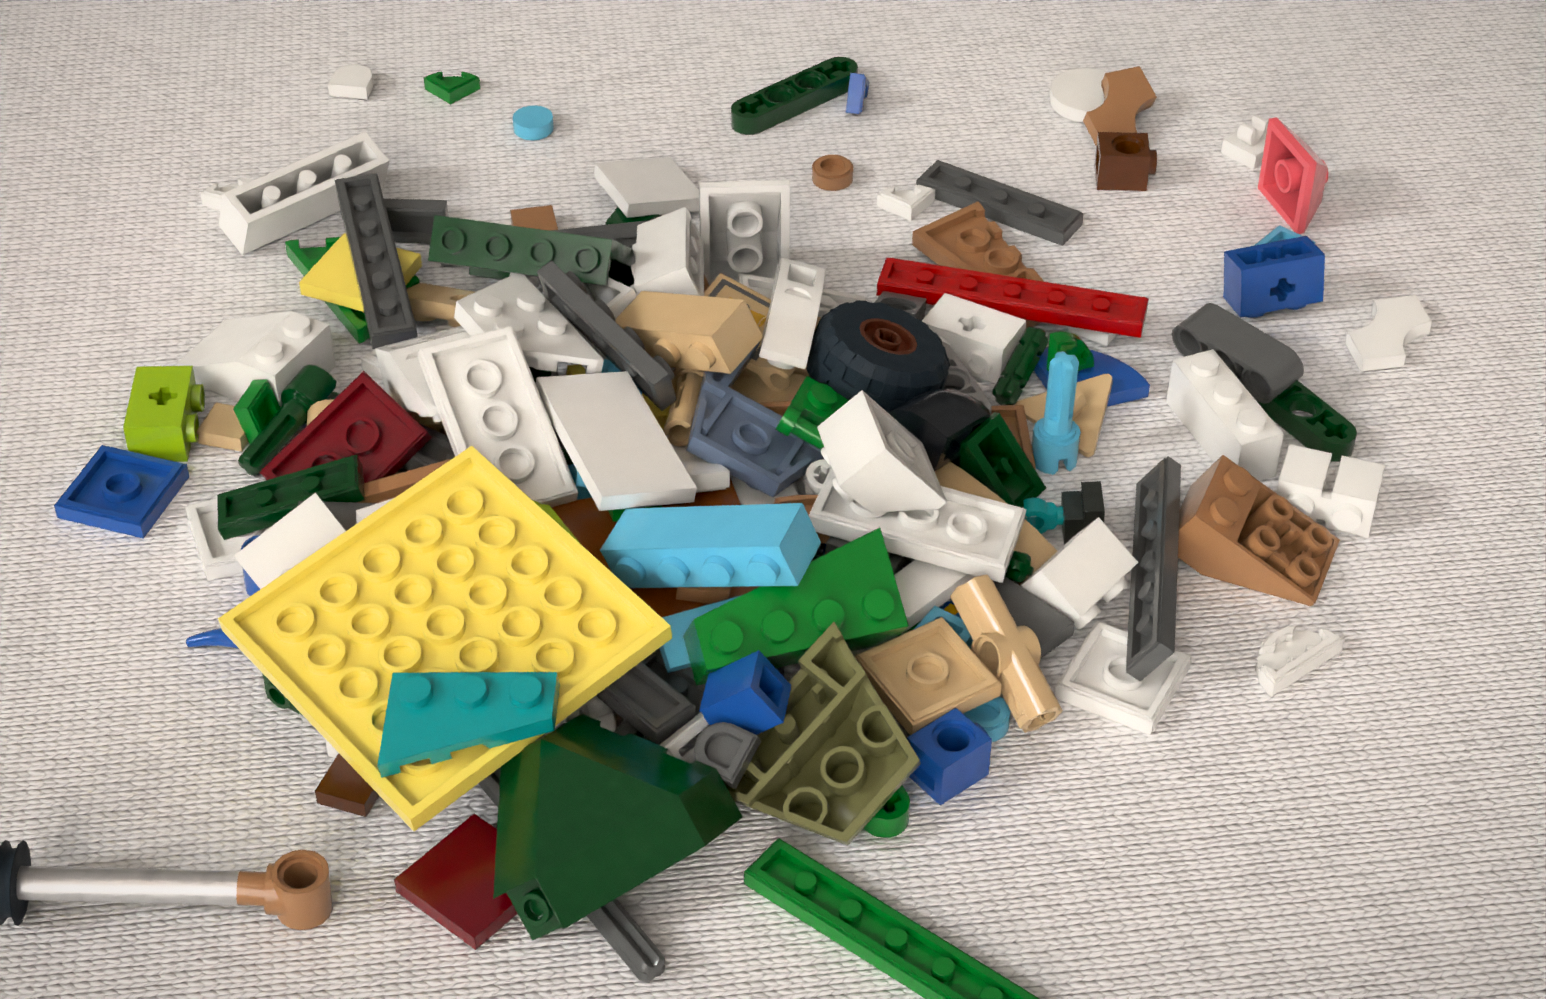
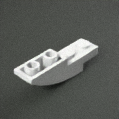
(792, 314)

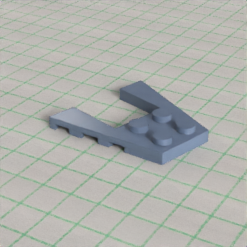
(743, 436)

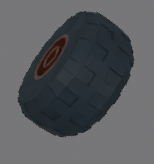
(877, 352)

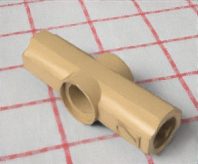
(1007, 652)

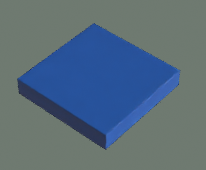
(122, 491)

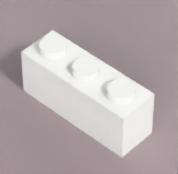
(669, 255)
(1223, 414)

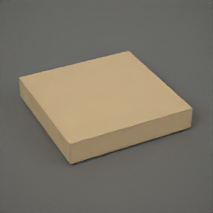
(928, 675)

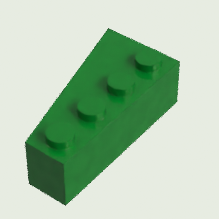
(845, 587)

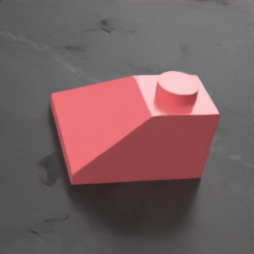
(1291, 176)

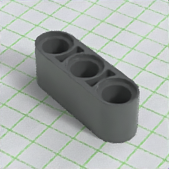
(1254, 357)

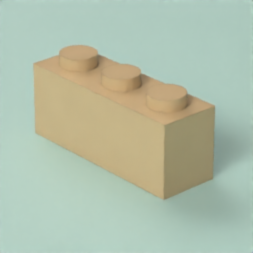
(693, 329)

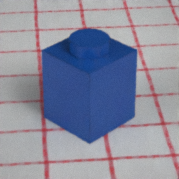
(746, 694)

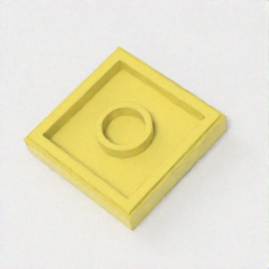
(335, 280)

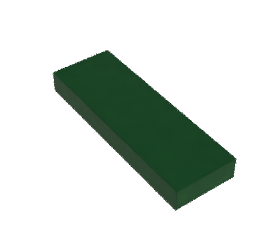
(268, 501)

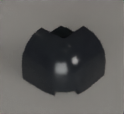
(941, 422)

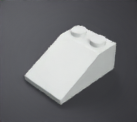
(744, 227)
(257, 349)

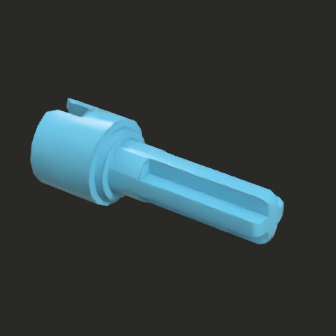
(1056, 434)

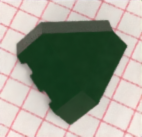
(596, 818)

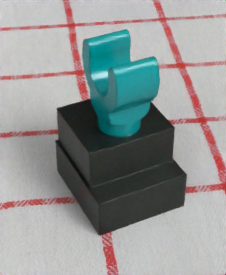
(1074, 514)

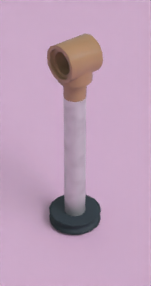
(291, 888)

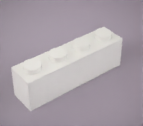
(296, 193)

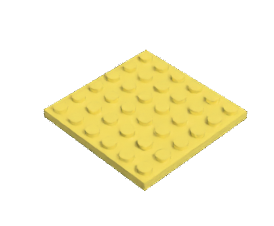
(441, 582)

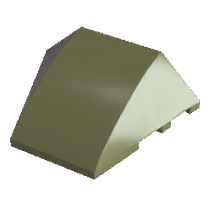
(834, 752)

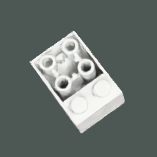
(404, 375)

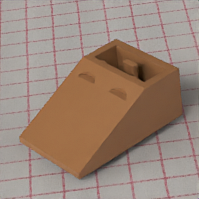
(1252, 536)

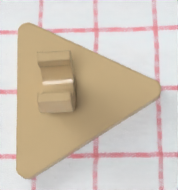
(1088, 411)

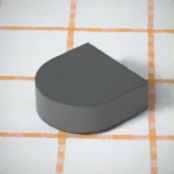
(727, 750)

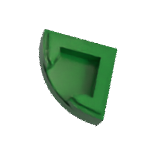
(451, 87)
(1071, 345)

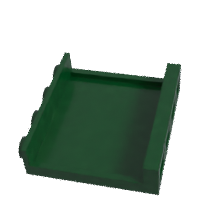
(503, 249)

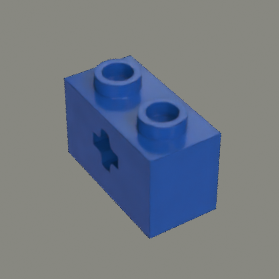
(1274, 276)

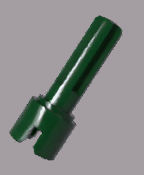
(304, 390)

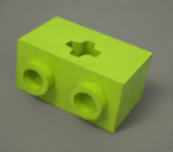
(163, 412)

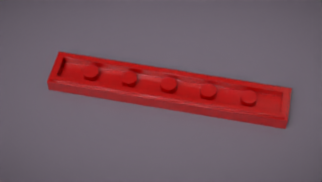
(1018, 296)

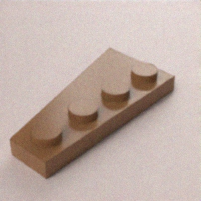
(972, 243)

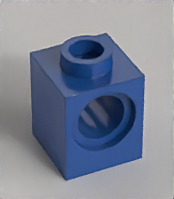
(951, 755)

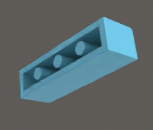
(712, 546)

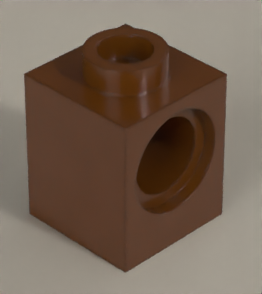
(1123, 161)

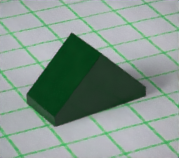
(999, 462)

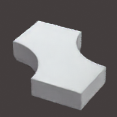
(1393, 326)

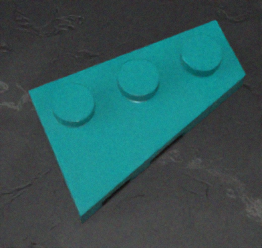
(458, 710)

